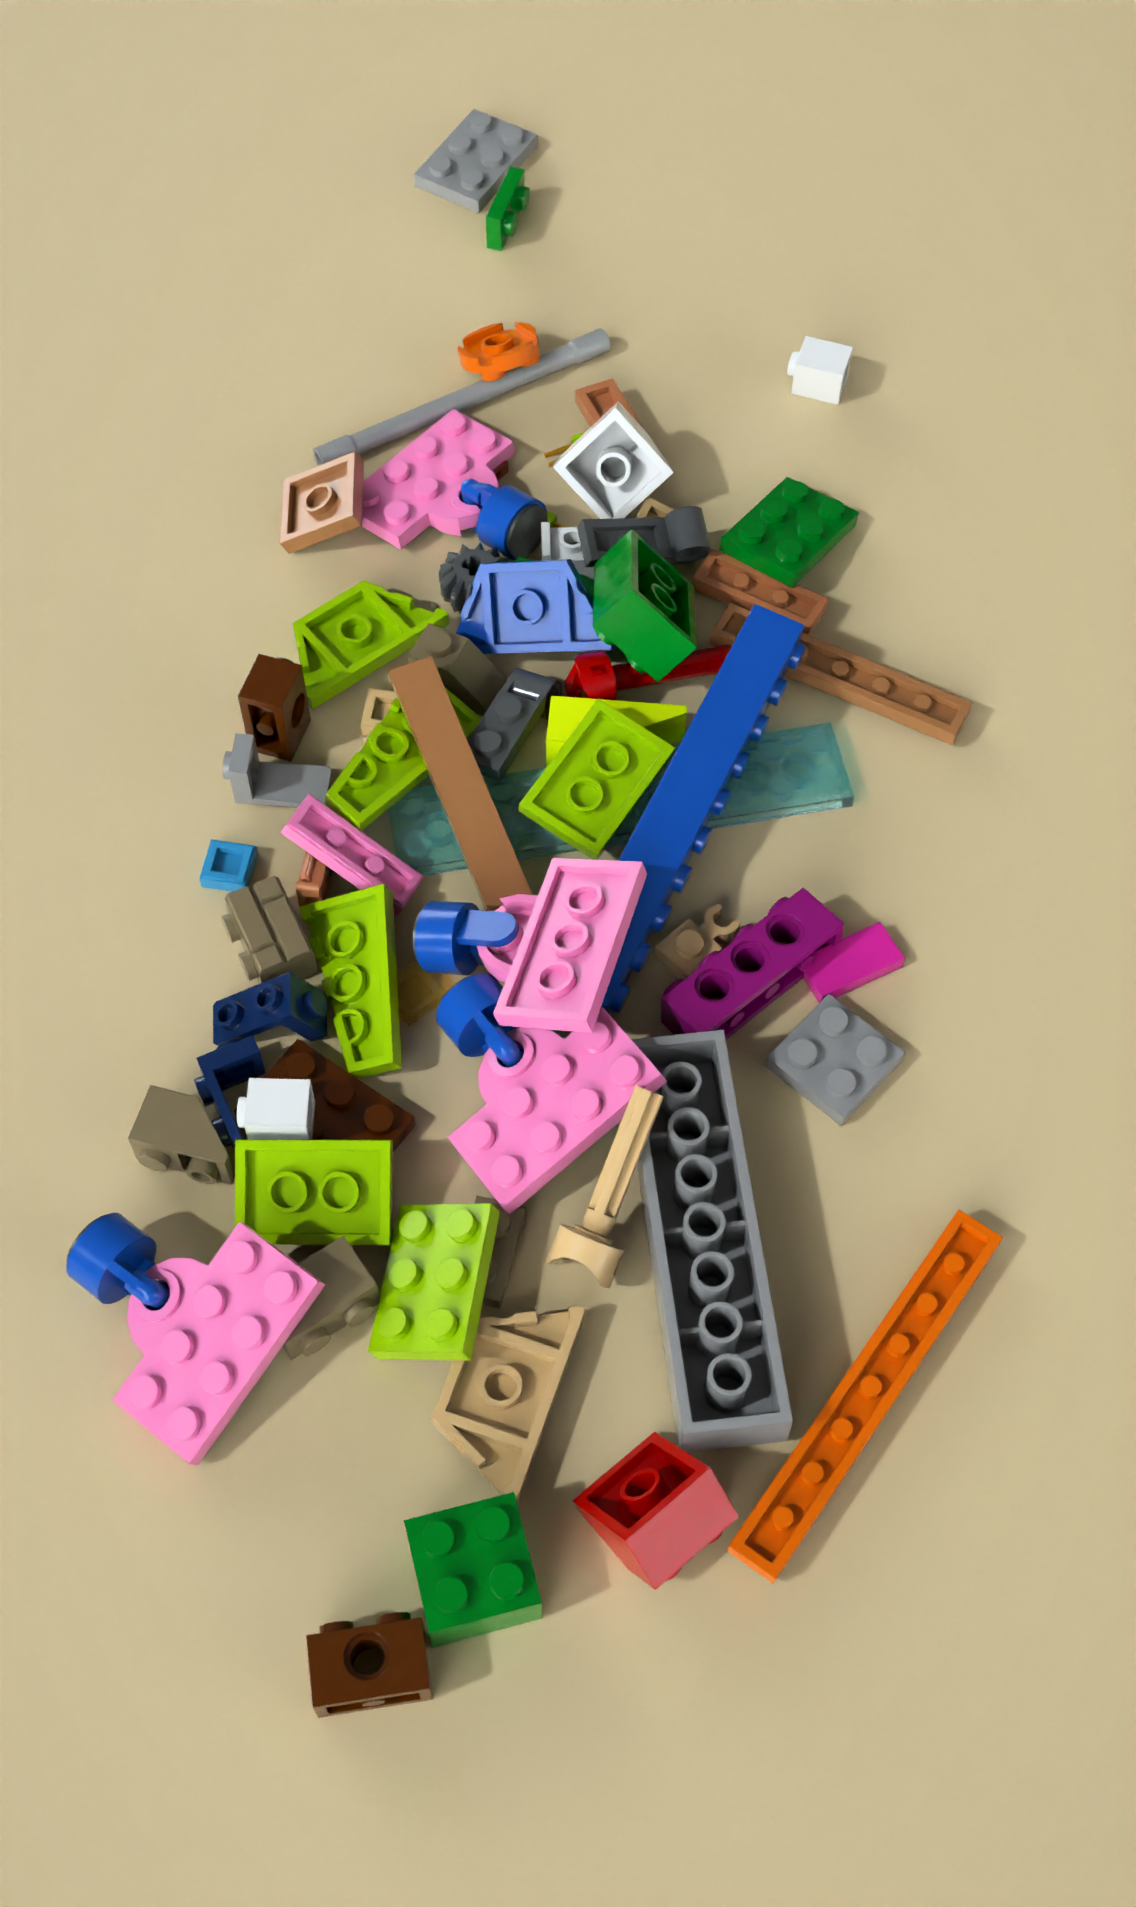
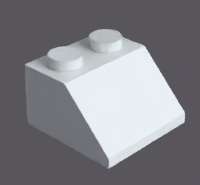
(613, 465)

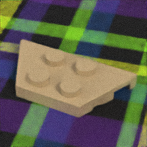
(505, 1394)

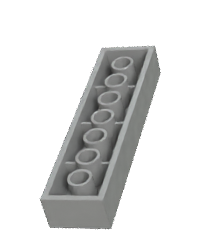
(709, 1254)

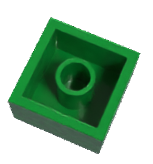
(473, 1569)

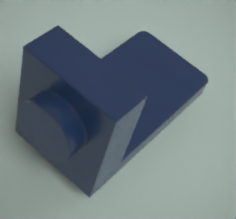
(276, 1002)
(223, 1069)

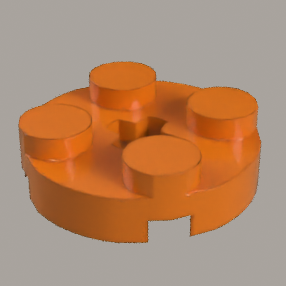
(496, 350)

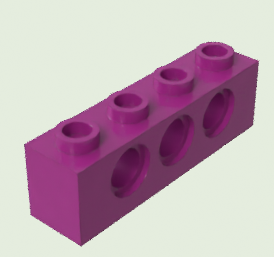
(743, 993)

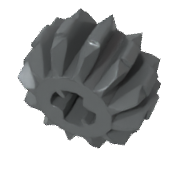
(460, 570)

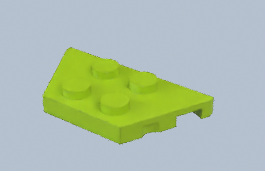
(356, 637)

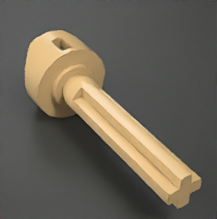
(590, 1241)

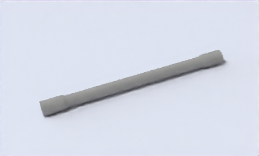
(572, 353)

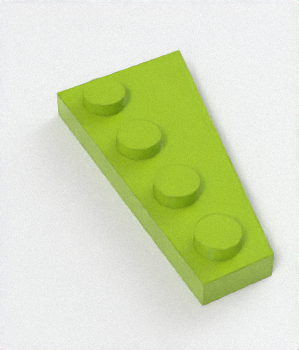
(386, 767)
(358, 961)

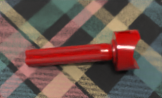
(601, 680)

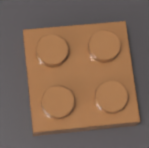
(322, 502)

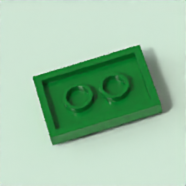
(789, 531)

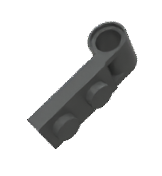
(676, 537)
(511, 720)

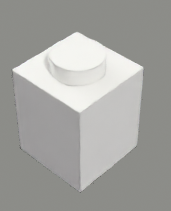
(820, 369)
(277, 1109)

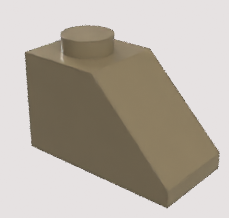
(461, 667)

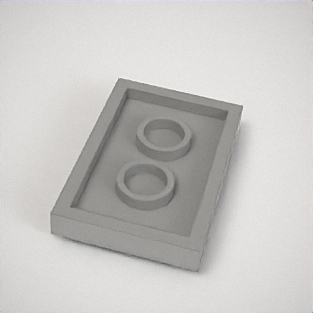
(475, 160)

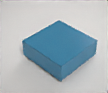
(228, 865)

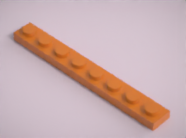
(863, 1397)

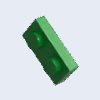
(504, 211)

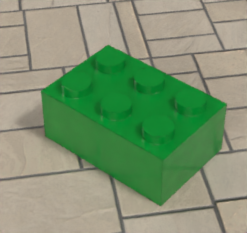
(644, 607)

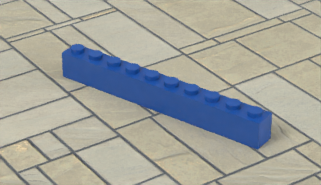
(698, 777)

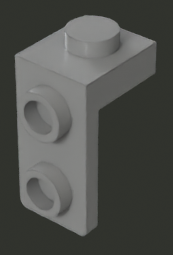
(271, 781)

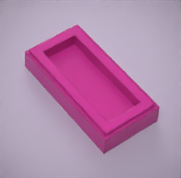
(853, 962)

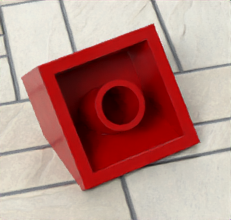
(657, 1509)

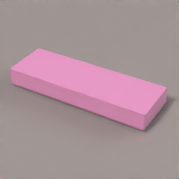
(350, 851)

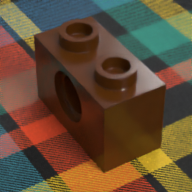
(275, 706)
(401, 1679)

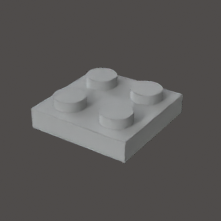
(835, 1059)

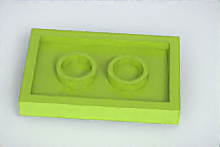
(596, 779)
(315, 1190)
(434, 1282)

